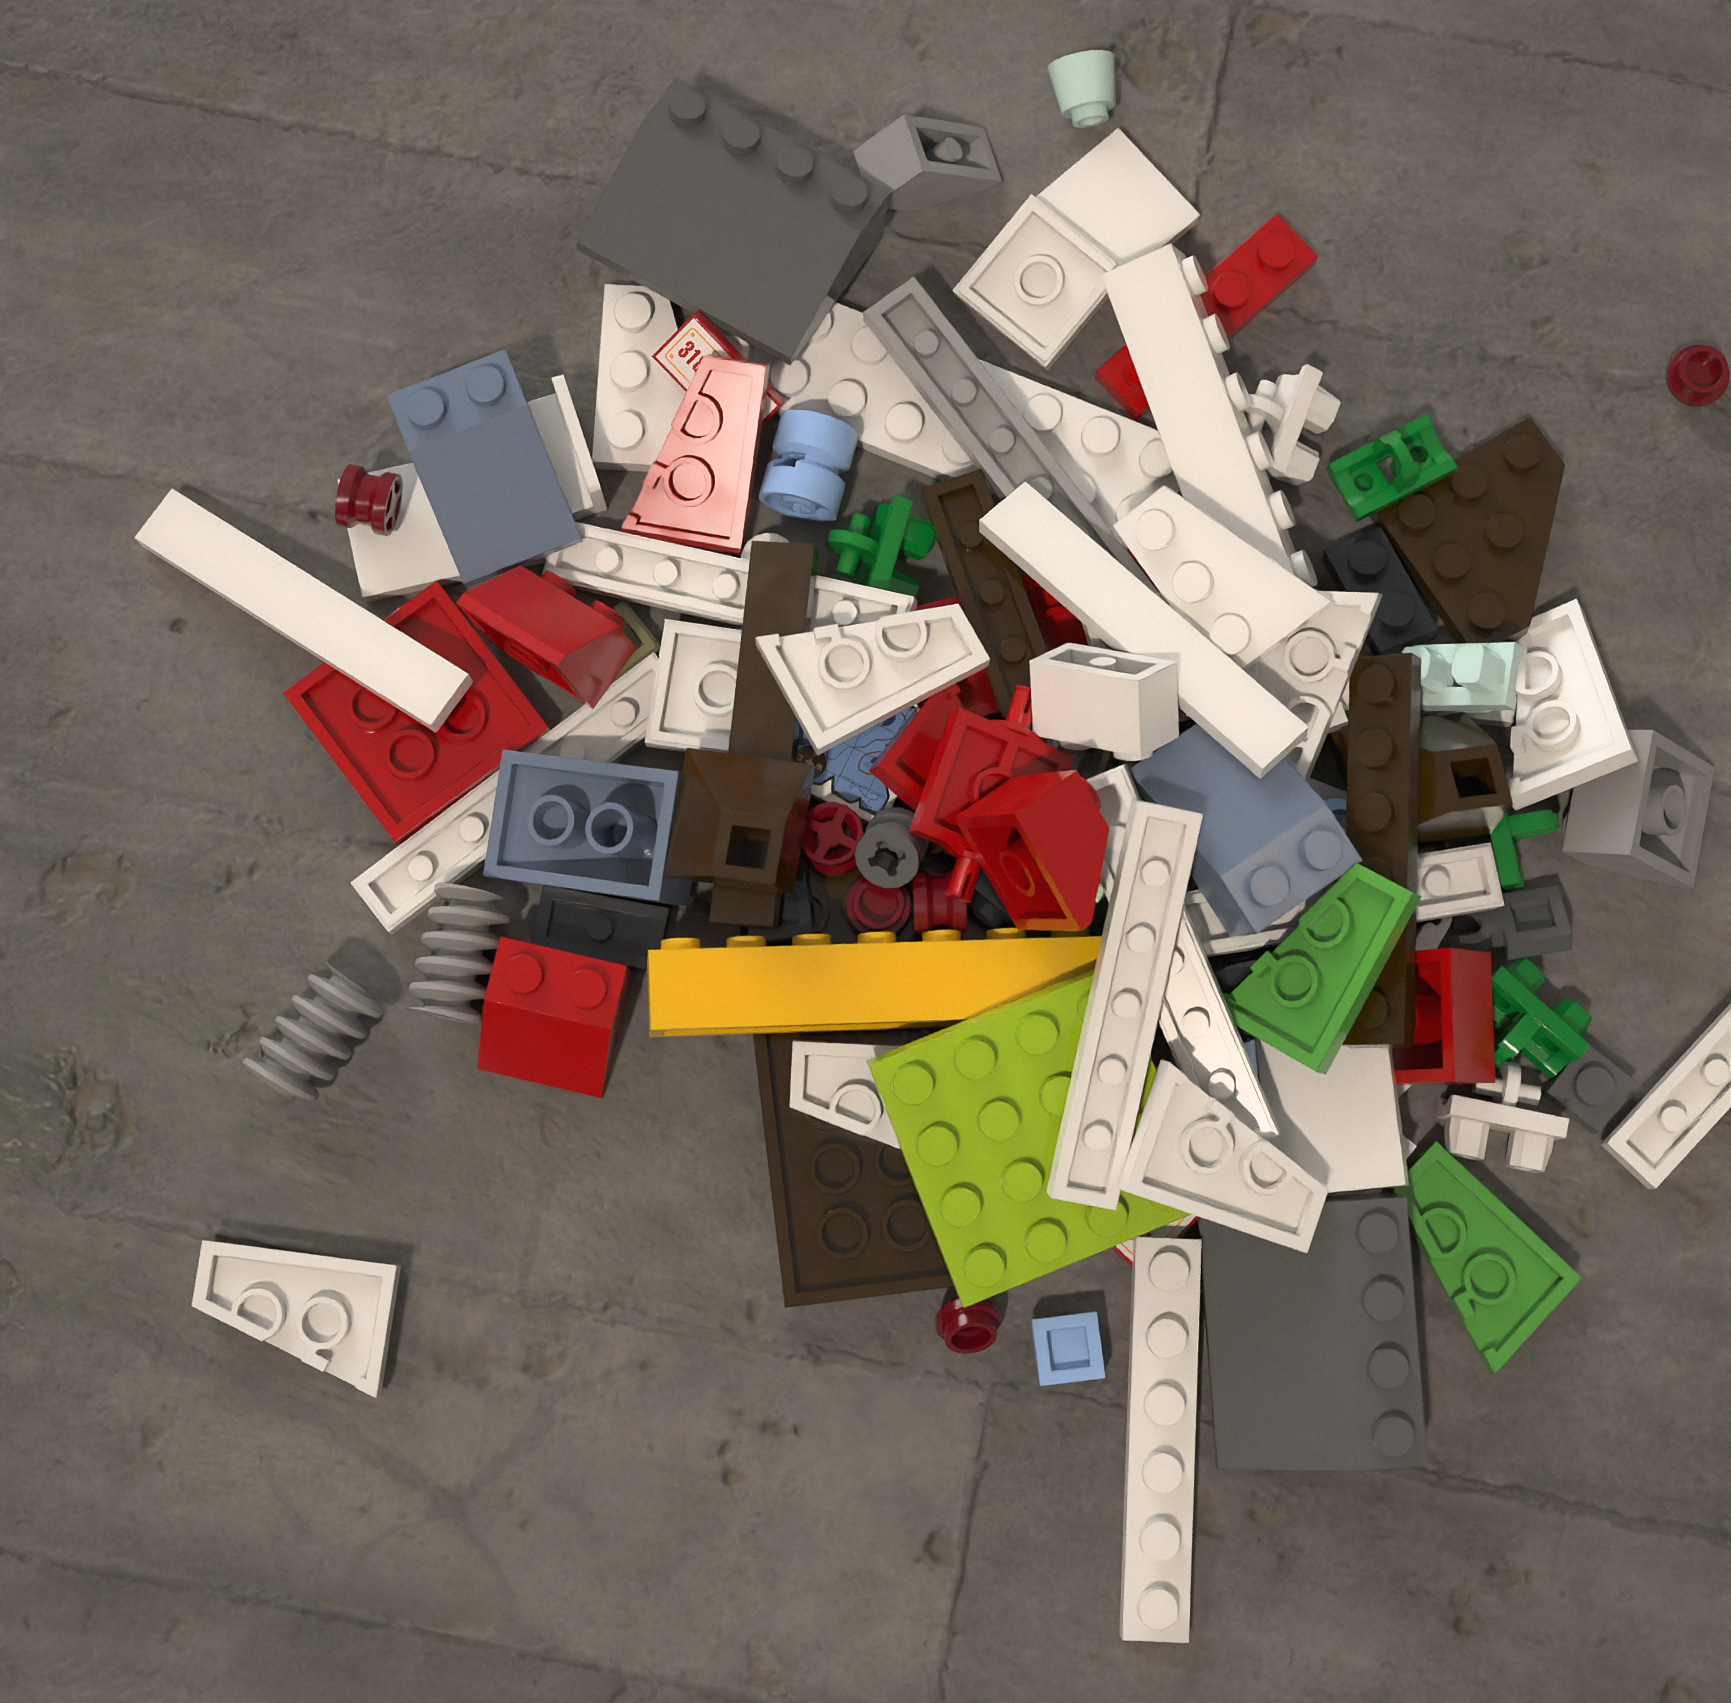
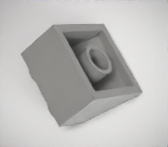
(1644, 815)

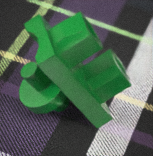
(889, 533)

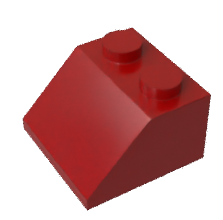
(551, 631)
(1041, 848)
(552, 1017)
(1450, 1021)

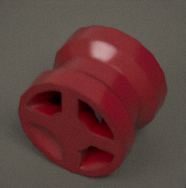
(368, 500)
(826, 830)
(933, 907)

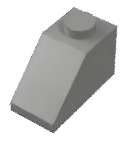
(928, 161)

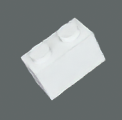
(1104, 700)

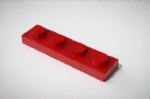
(1236, 293)

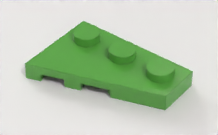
(1323, 972)
(1482, 1255)

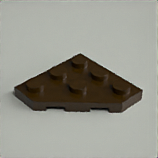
(1482, 535)

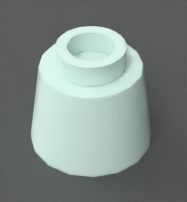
(1084, 86)

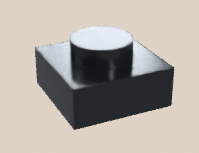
(987, 904)

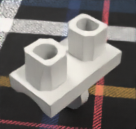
(1280, 414)
(1530, 1131)

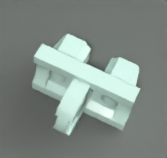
(1482, 669)

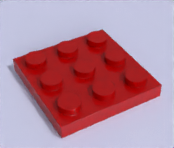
(394, 760)

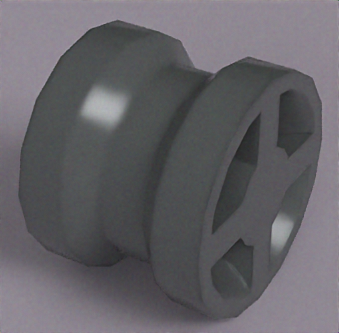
(891, 831)

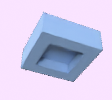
(1067, 1348)

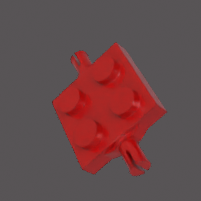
(968, 765)

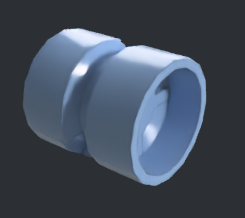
(811, 457)

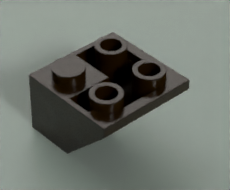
(1459, 778)
(739, 821)

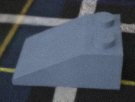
(484, 468)
(585, 827)
(1259, 839)

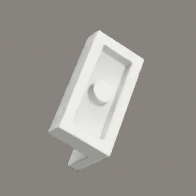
(568, 450)

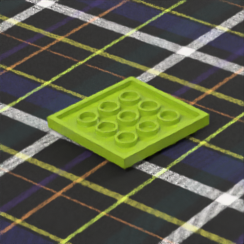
(980, 1136)

